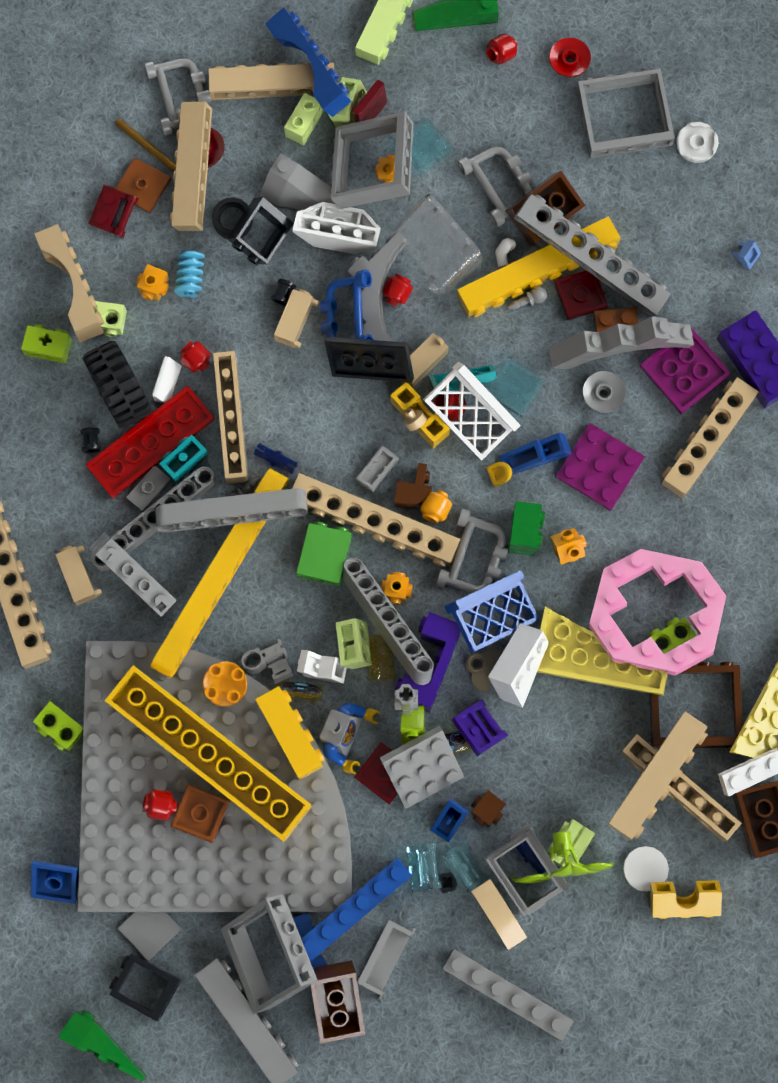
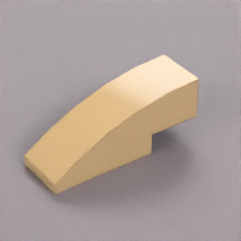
(499, 914)

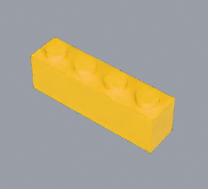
(289, 733)

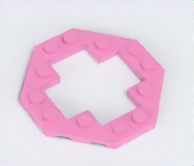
(647, 653)

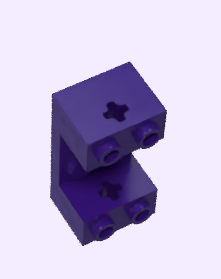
(442, 633)

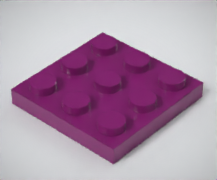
(685, 373)
(600, 466)

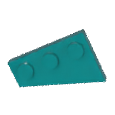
(483, 374)

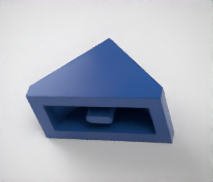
(449, 820)

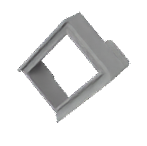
(516, 838)
(384, 957)

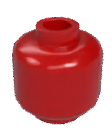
(501, 49)
(397, 289)
(195, 356)
(453, 400)
(159, 804)

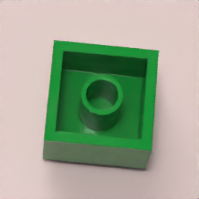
(525, 528)

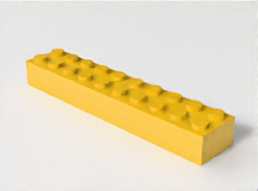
(208, 753)

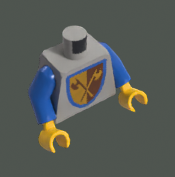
(340, 733)

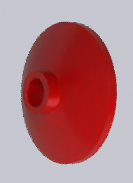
(573, 49)

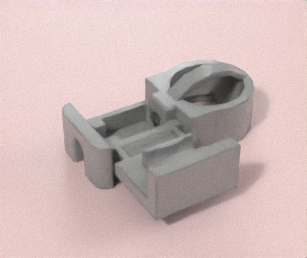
(272, 657)

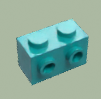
(183, 458)

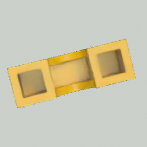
(434, 428)
(703, 902)

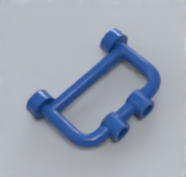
(329, 306)

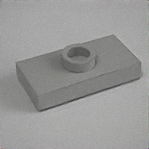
(377, 469)
(148, 488)

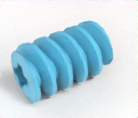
(188, 273)

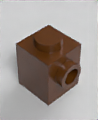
(487, 809)

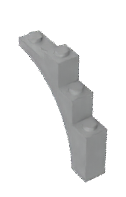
(372, 296)
(619, 339)

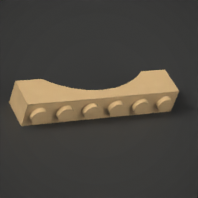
(82, 313)

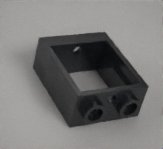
(272, 214)
(165, 997)

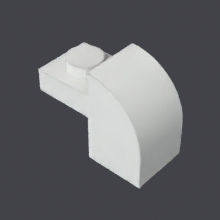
(321, 667)

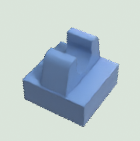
(748, 254)

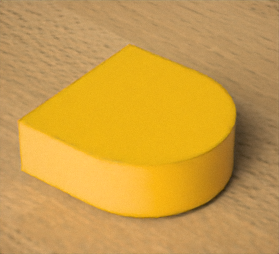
(499, 473)

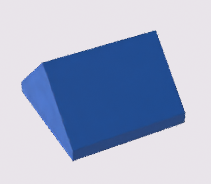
(54, 882)

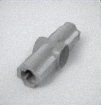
(406, 699)

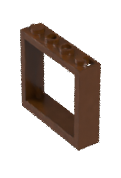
(709, 742)

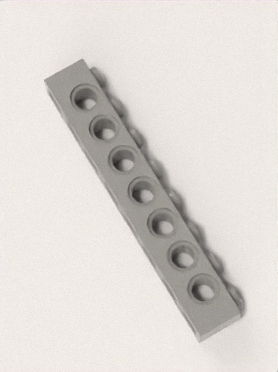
(580, 255)

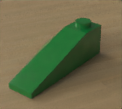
(456, 14)
(90, 1036)

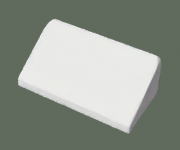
(166, 380)

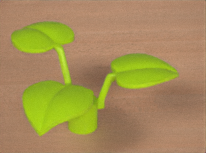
(563, 847)

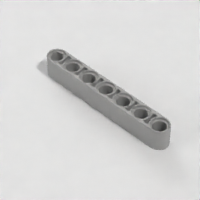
(231, 510)
(142, 520)
(369, 593)

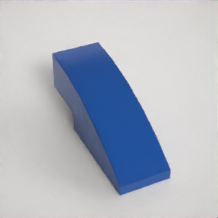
(537, 453)

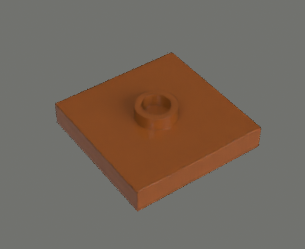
(144, 184)
(200, 813)

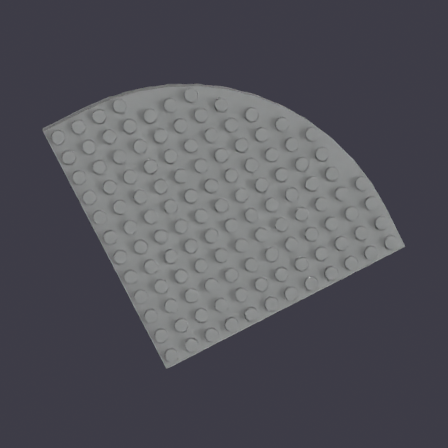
(154, 868)

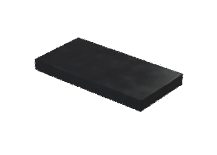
(369, 359)

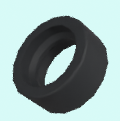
(223, 205)

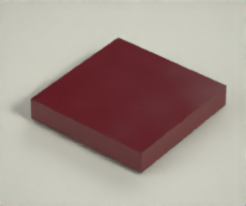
(371, 103)
(580, 294)
(375, 776)

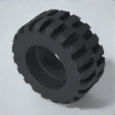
(117, 384)

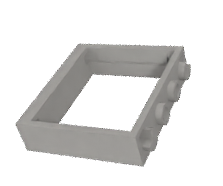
(367, 129)
(629, 144)
(132, 574)
(248, 964)

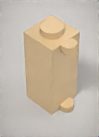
(294, 318)
(427, 357)
(76, 575)

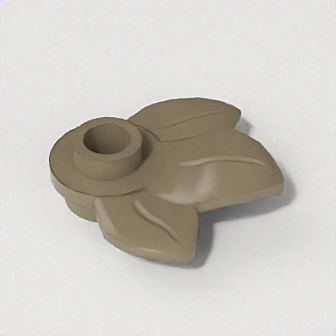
(480, 675)

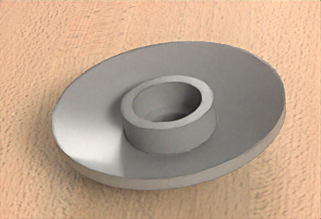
(606, 382)

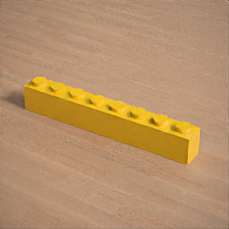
(529, 272)

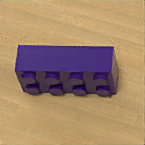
(754, 354)

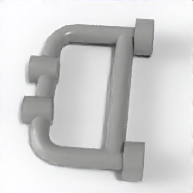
(198, 79)
(513, 163)
(499, 553)

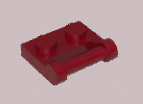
(107, 209)

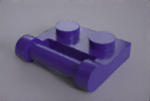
(474, 730)

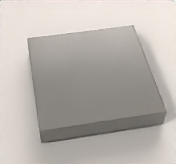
(149, 932)

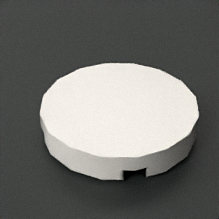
(691, 145)
(645, 866)

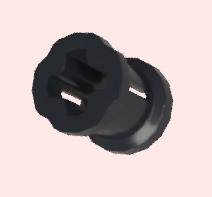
(283, 292)
(90, 440)
(454, 882)

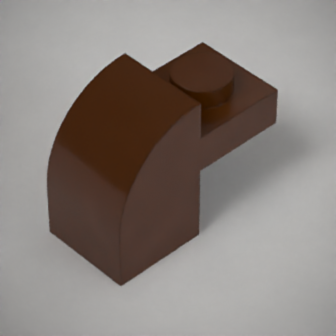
(410, 494)

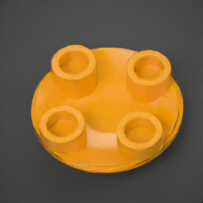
(225, 683)

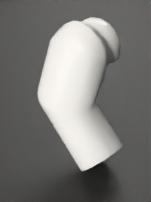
(502, 250)

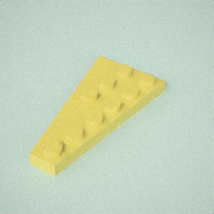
(579, 655)
(761, 727)

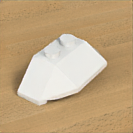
(337, 229)

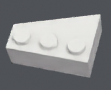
(519, 664)

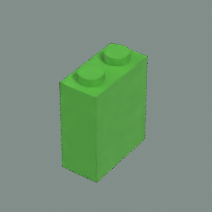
(324, 553)

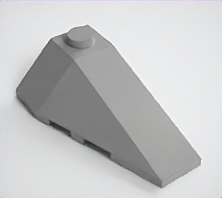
(294, 186)

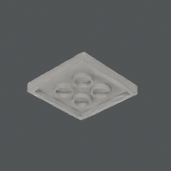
(422, 767)

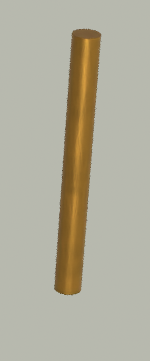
(146, 144)

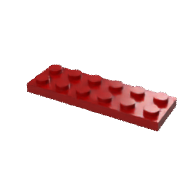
(149, 441)

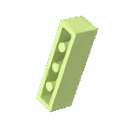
(381, 29)

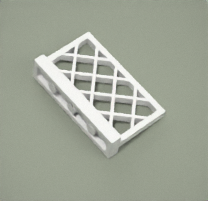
(480, 394)

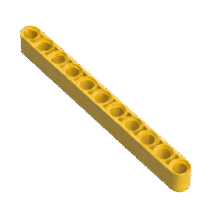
(212, 586)

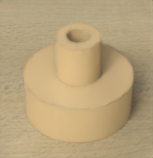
(414, 419)

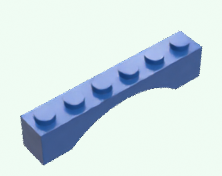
(327, 90)
(355, 908)

